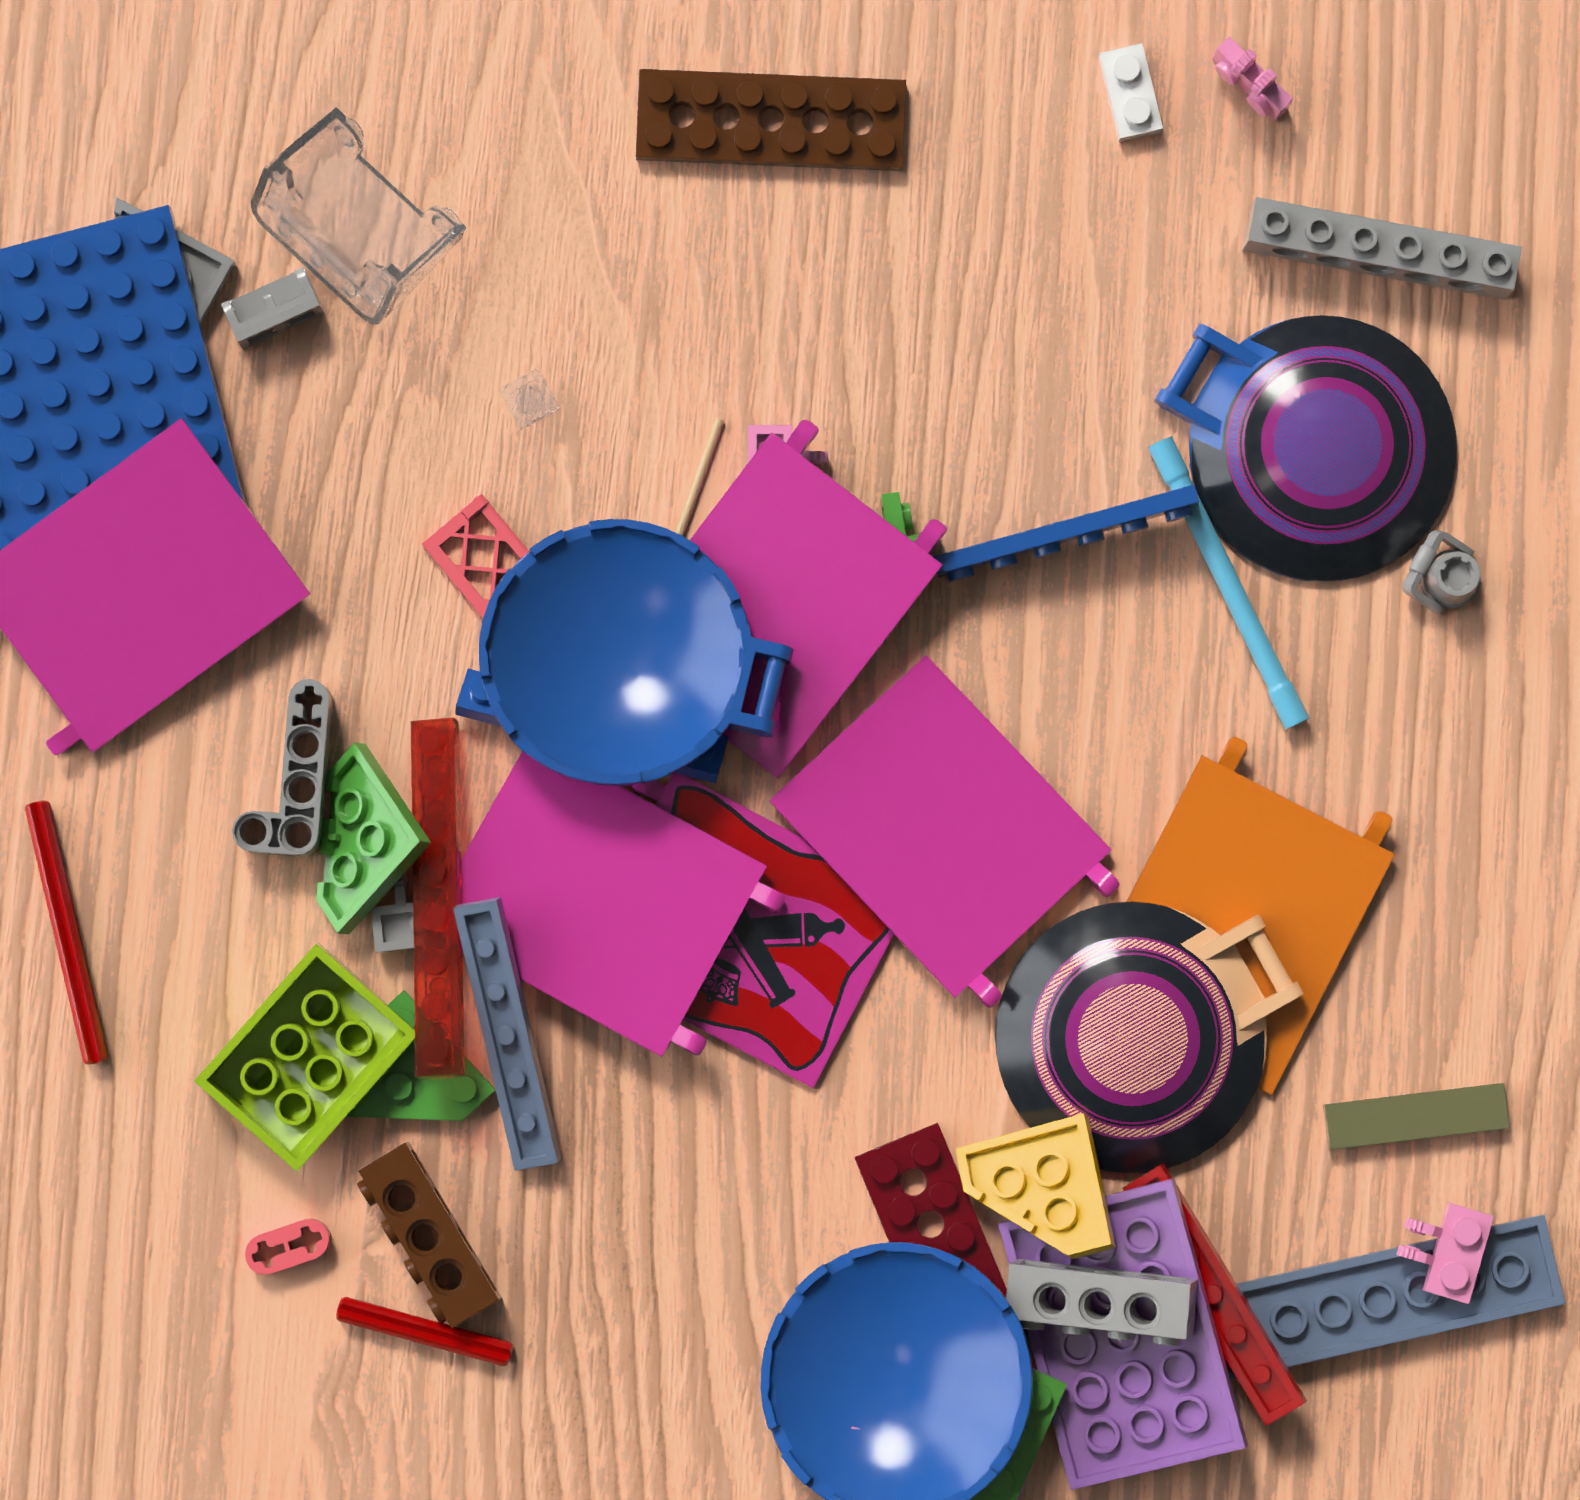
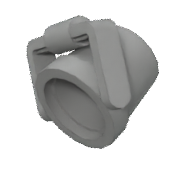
(1446, 578)

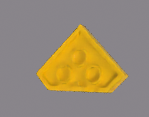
(1043, 1183)

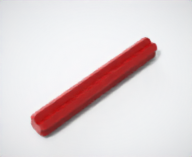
(424, 1331)

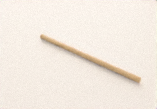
(699, 477)

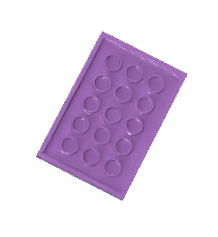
(1134, 1400)

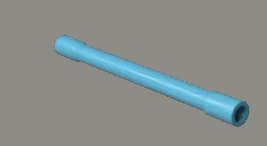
(1280, 688)

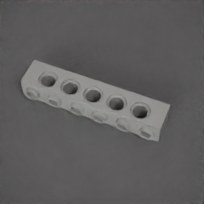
(1382, 248)

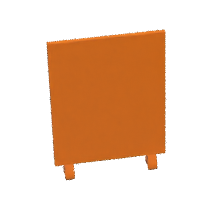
(1253, 852)

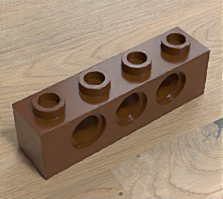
(476, 1286)

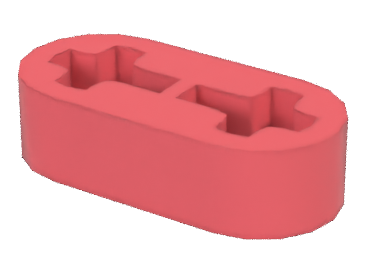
(292, 1256)

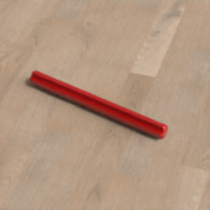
(66, 932)

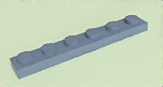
(507, 1033)

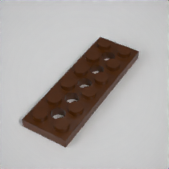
(750, 96)

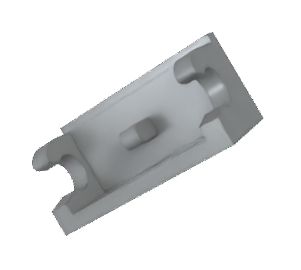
(272, 308)

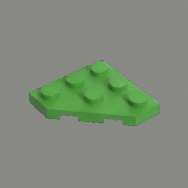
(365, 840)
(406, 1097)

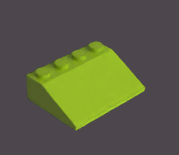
(306, 1056)

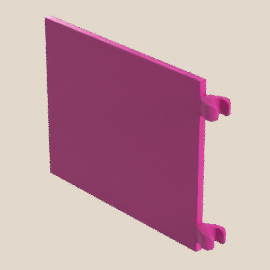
(810, 576)
(140, 587)
(942, 828)
(610, 899)

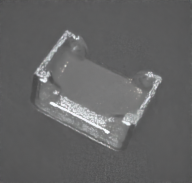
(350, 219)

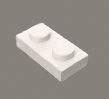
(1130, 92)

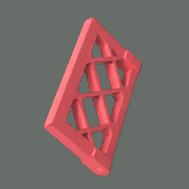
(458, 572)

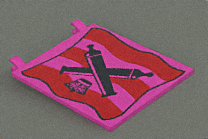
(785, 975)

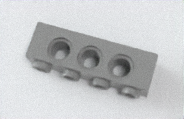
(1172, 1295)

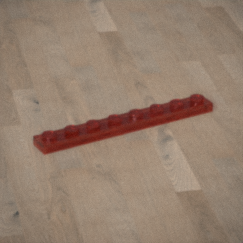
(435, 894)

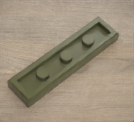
(1416, 1116)

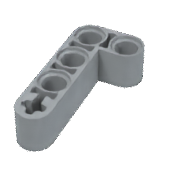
(294, 769)

